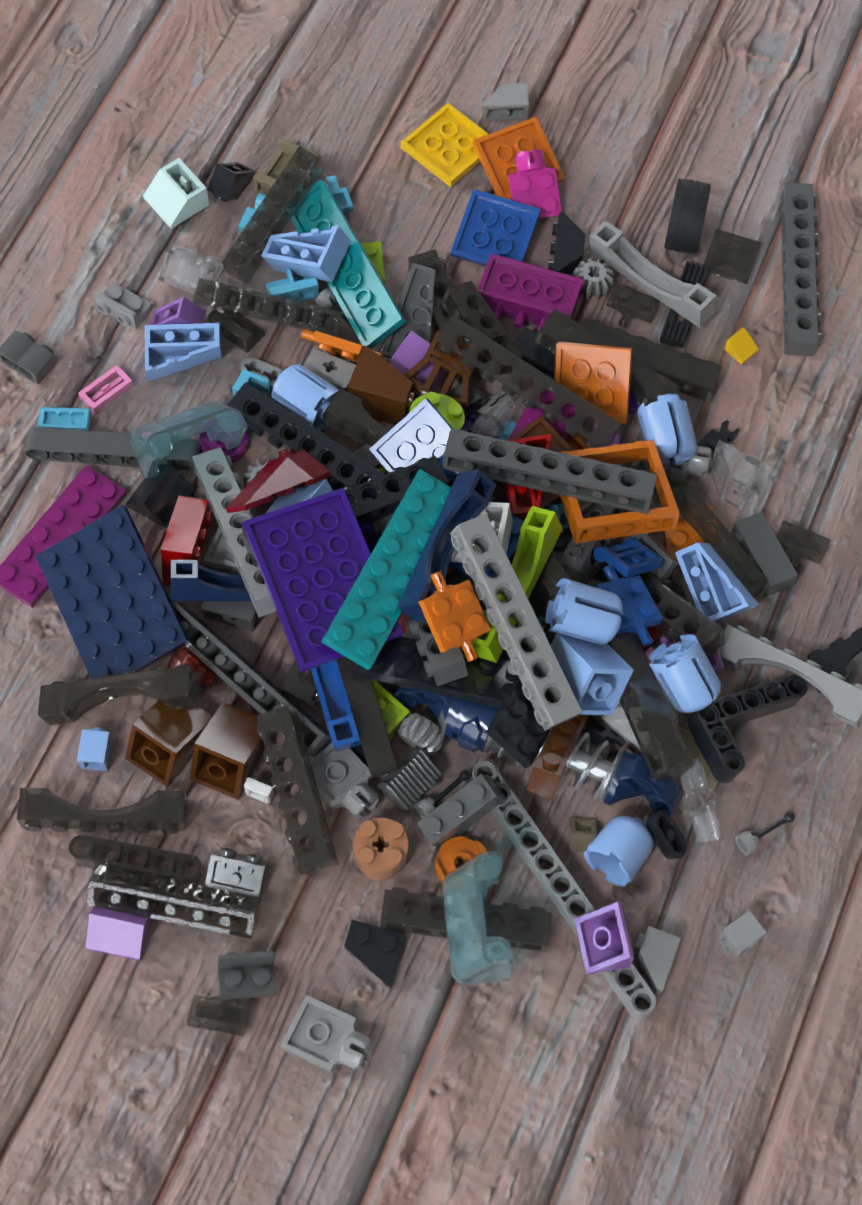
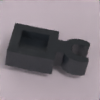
(712, 437)

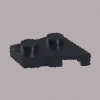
(376, 949)

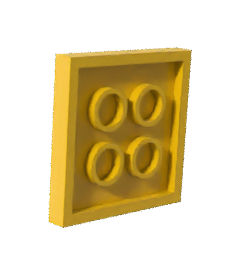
(445, 144)

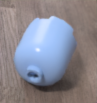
(620, 849)

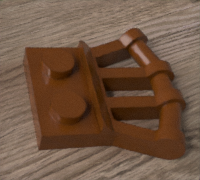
(447, 363)

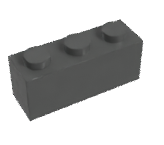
(766, 552)
(461, 810)

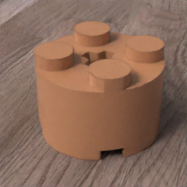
(378, 833)

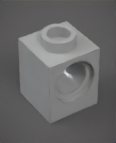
(742, 934)

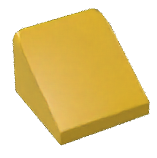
(741, 346)

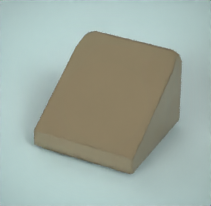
(581, 833)

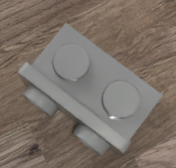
(123, 305)

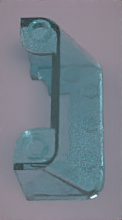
(154, 440)
(471, 953)

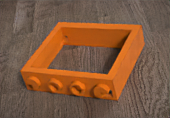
(624, 523)

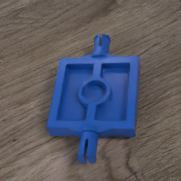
(637, 604)

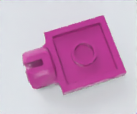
(535, 184)

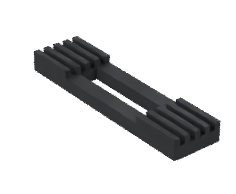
(675, 332)

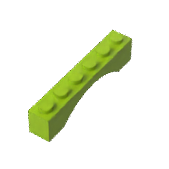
(534, 547)

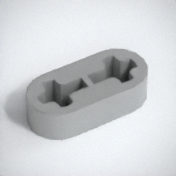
(262, 369)

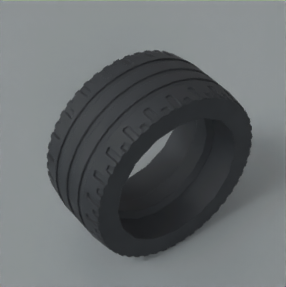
(687, 216)

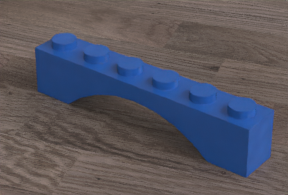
(336, 706)

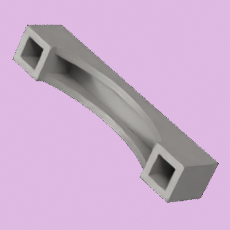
(688, 300)
(747, 650)

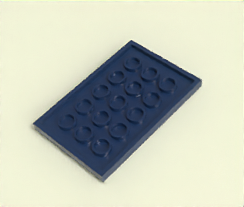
(112, 596)

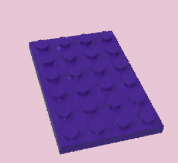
(309, 566)

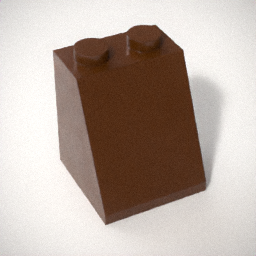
(382, 387)
(164, 740)
(227, 751)

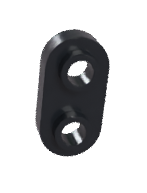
(666, 834)

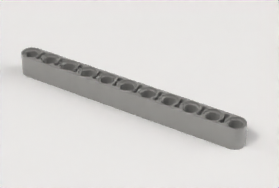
(555, 875)

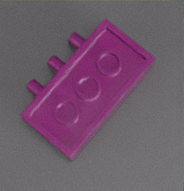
(527, 291)

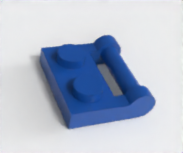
(629, 557)

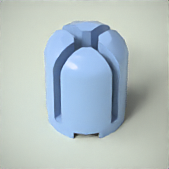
(304, 394)
(670, 428)
(584, 612)
(685, 674)

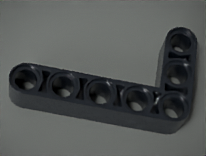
(762, 701)

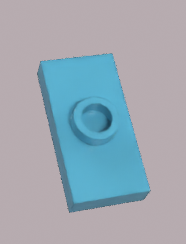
(65, 418)

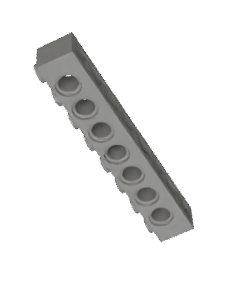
(221, 489)
(528, 630)

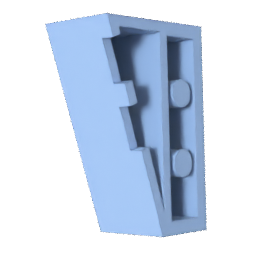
(308, 254)
(180, 347)
(713, 584)

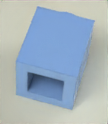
(95, 749)

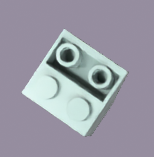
(176, 193)

